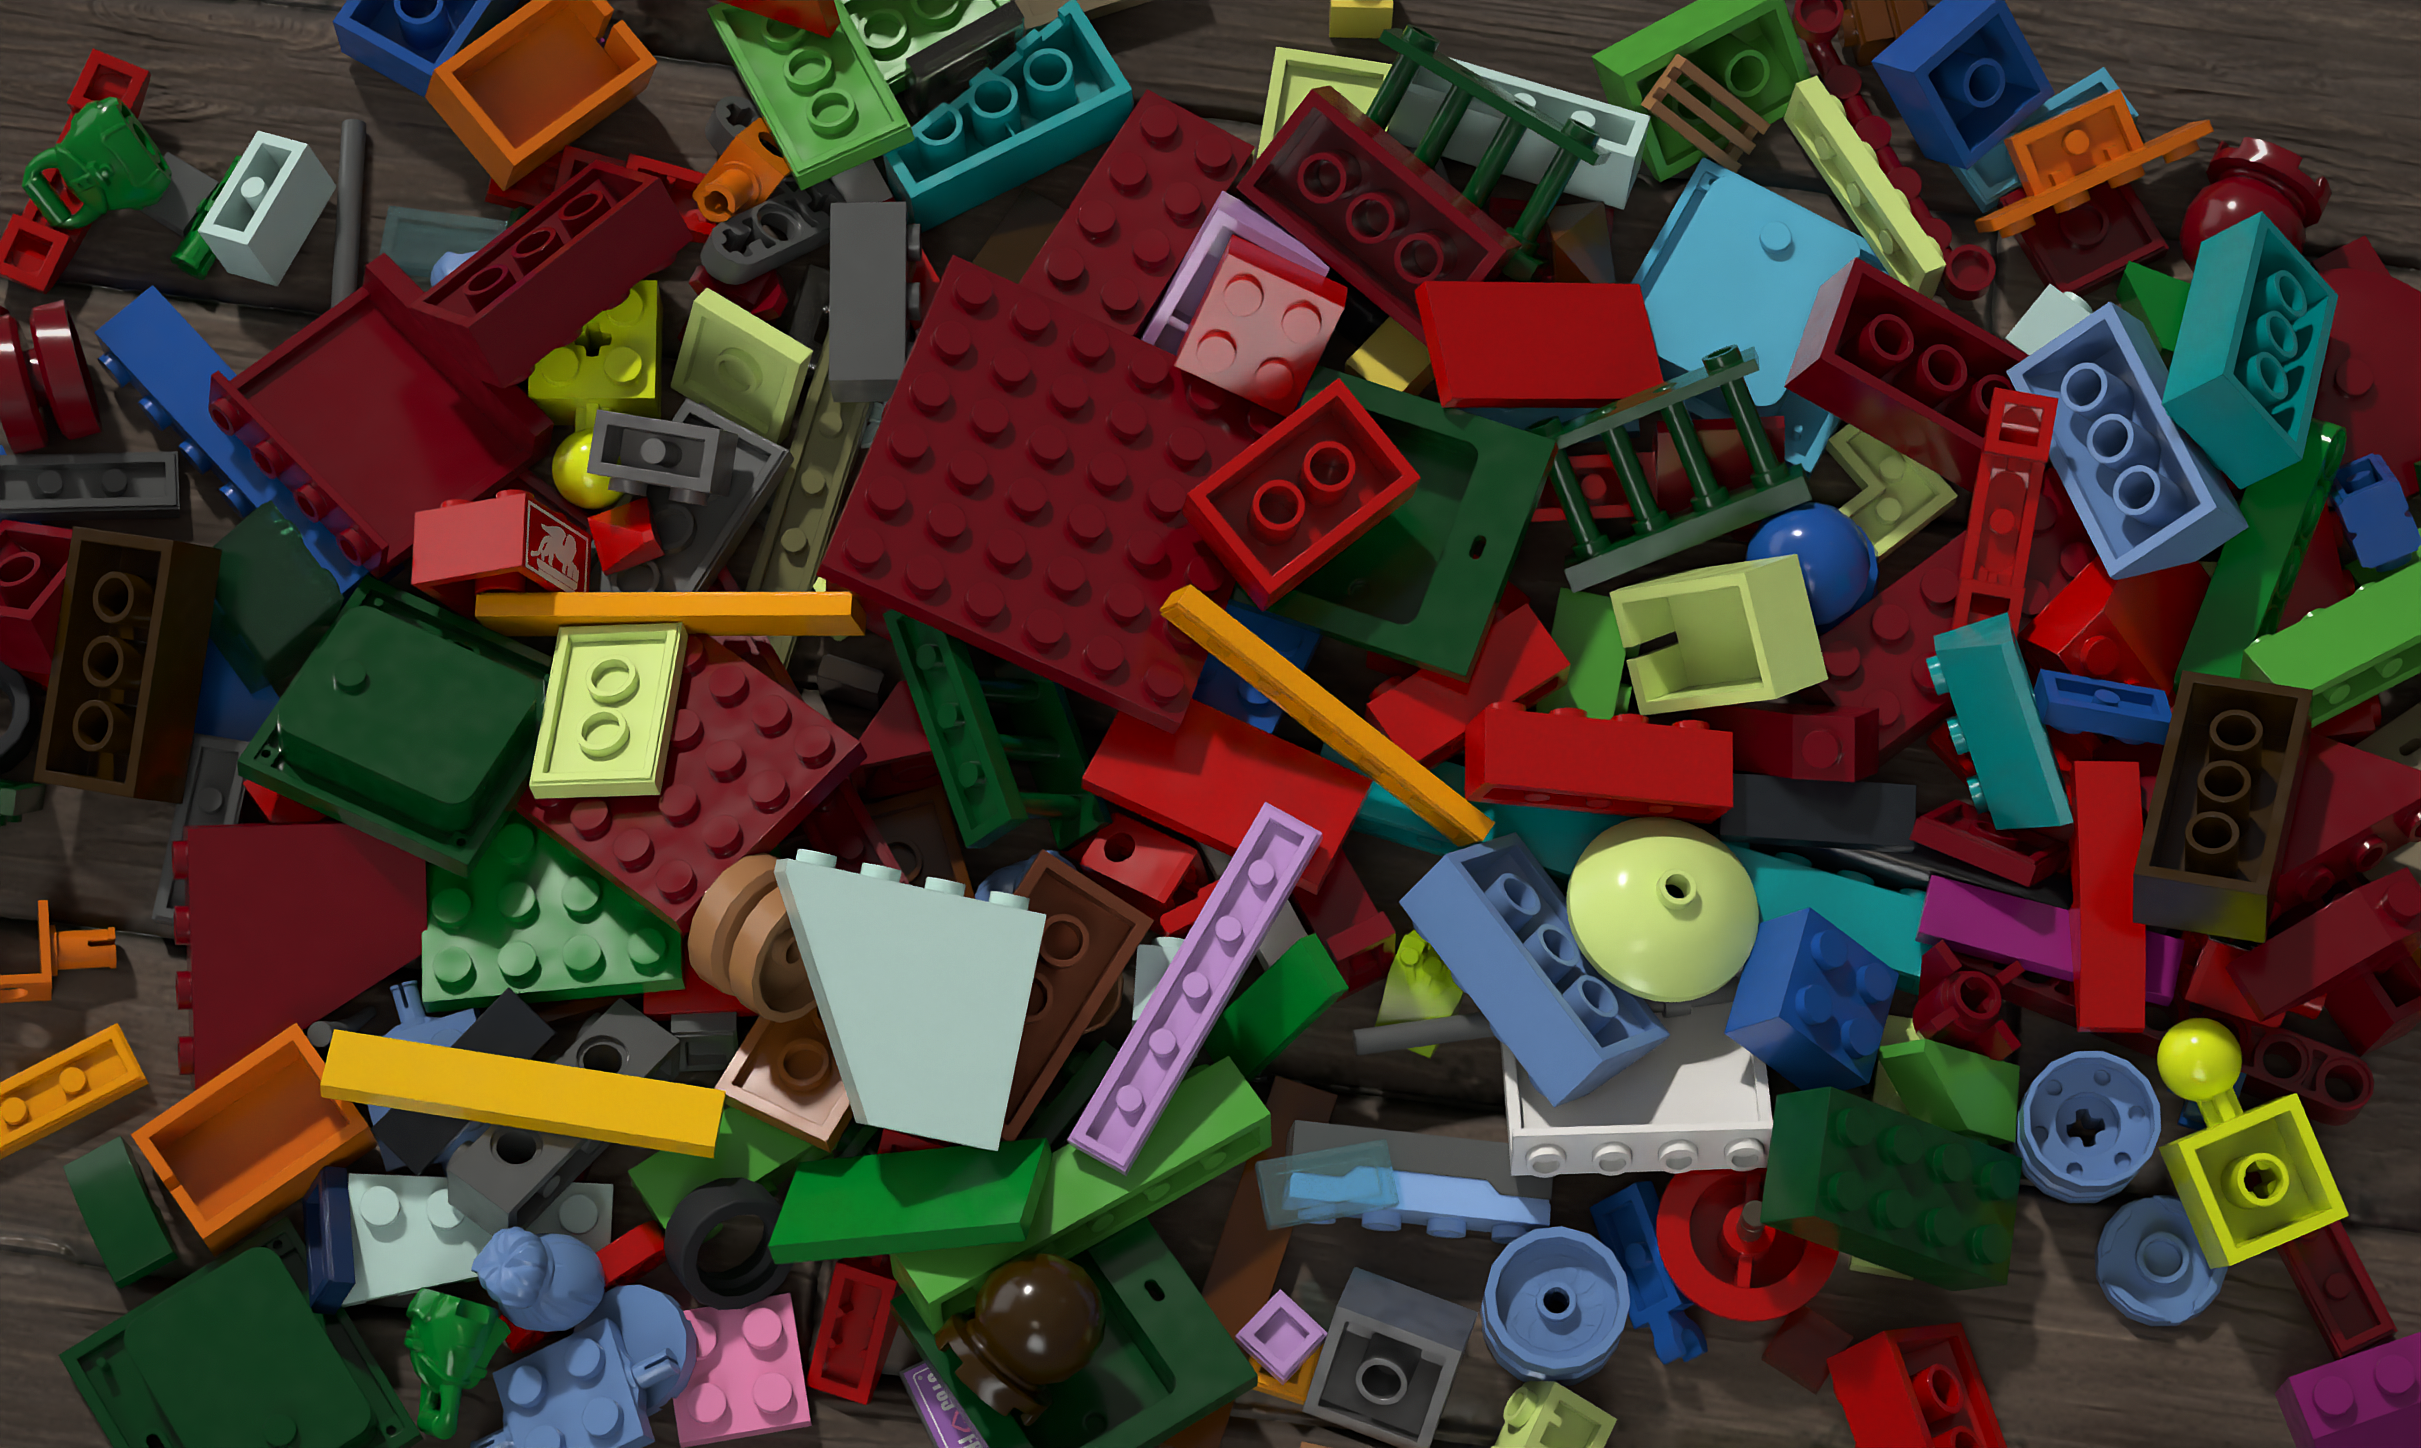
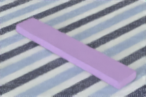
(1195, 989)

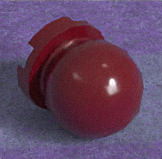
(2251, 181)

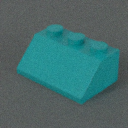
(1999, 726)

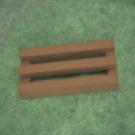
(1739, 139)

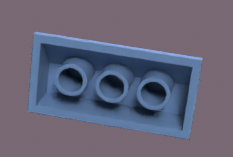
(2122, 459)
(1514, 953)

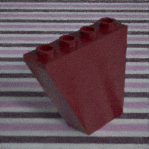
(2345, 817)
(285, 930)

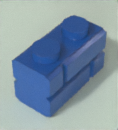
(2374, 514)

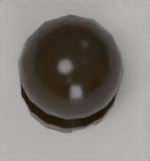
(1030, 1329)

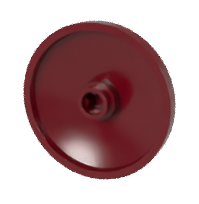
(2374, 371)

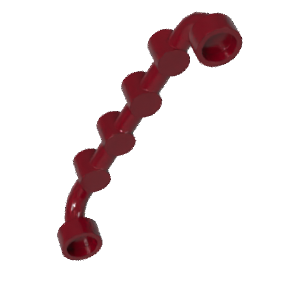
(1968, 267)

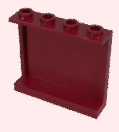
(377, 421)

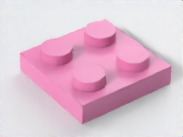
(744, 1374)

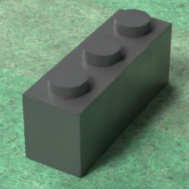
(871, 298)

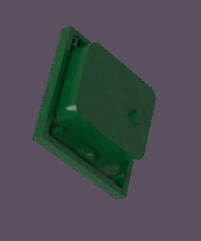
(1412, 577)
(407, 727)
(239, 1363)
(1150, 1376)

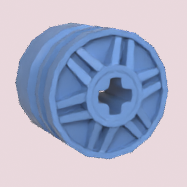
(2106, 1097)

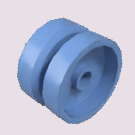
(1526, 1280)

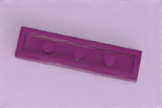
(2020, 929)

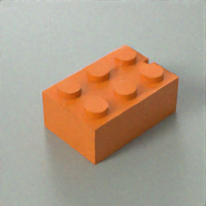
(538, 83)
(252, 1140)

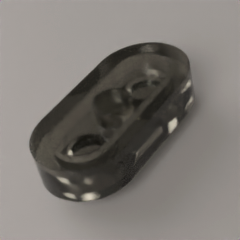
(807, 309)

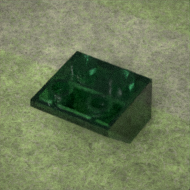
(270, 599)

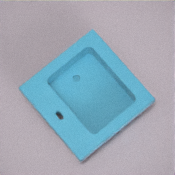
(1745, 274)

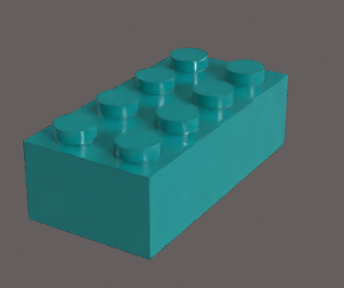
(2250, 351)

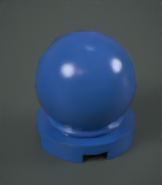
(1833, 556)

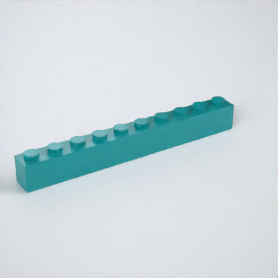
(1783, 884)

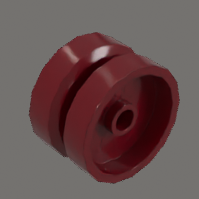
(44, 376)

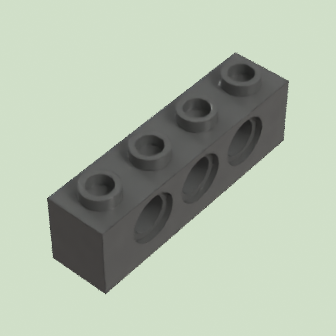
(512, 1195)

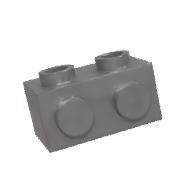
(664, 454)

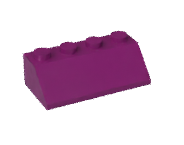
(2358, 1399)

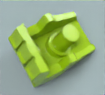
(1418, 988)

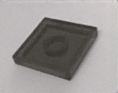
(947, 65)

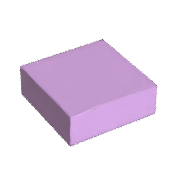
(1281, 1337)

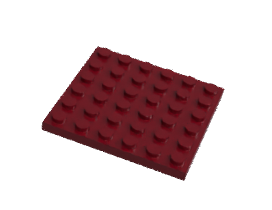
(1041, 493)

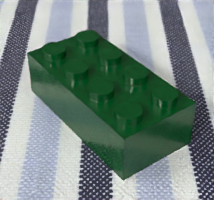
(1891, 1189)

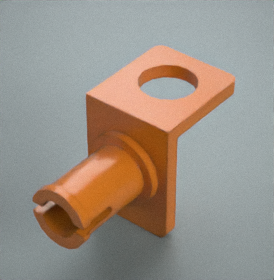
(741, 176)
(59, 952)

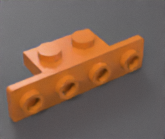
(2080, 151)

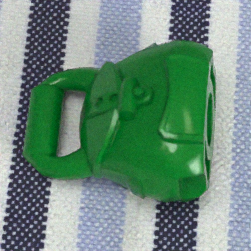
(105, 164)
(449, 1353)

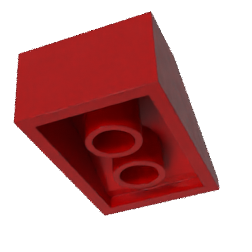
(2121, 627)

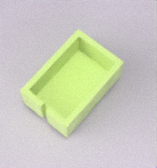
(1738, 630)

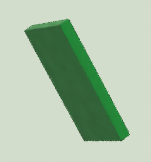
(911, 1201)

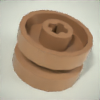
(747, 943)

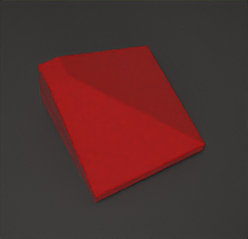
(626, 536)

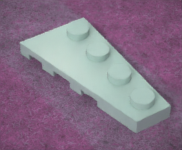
(416, 1240)

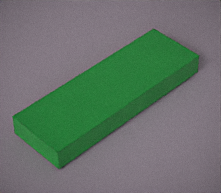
(1276, 1008)

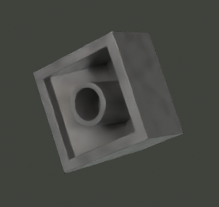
(1389, 1360)

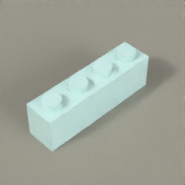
(1621, 132)

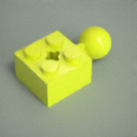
(619, 380)
(2208, 1167)

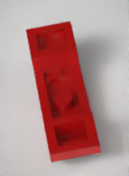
(32, 249)
(2004, 507)

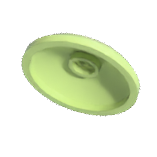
(1645, 936)

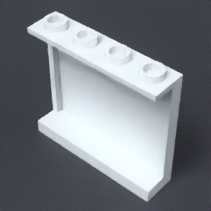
(1675, 1110)

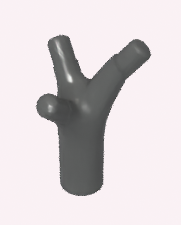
(321, 1032)

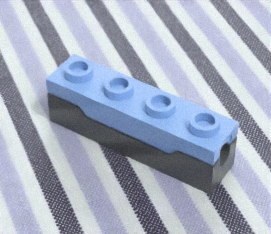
(1441, 1182)

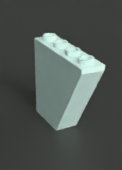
(915, 992)

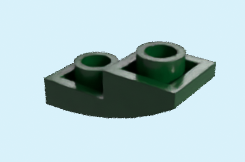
(119, 1212)

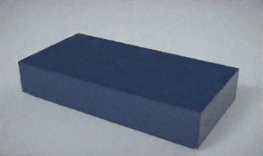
(328, 1240)

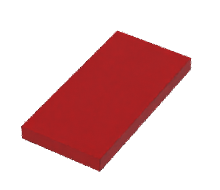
(1537, 343)
(1218, 777)

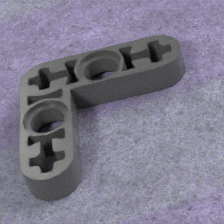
(797, 213)

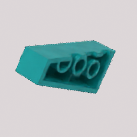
(1013, 122)

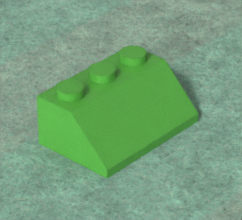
(1735, 42)

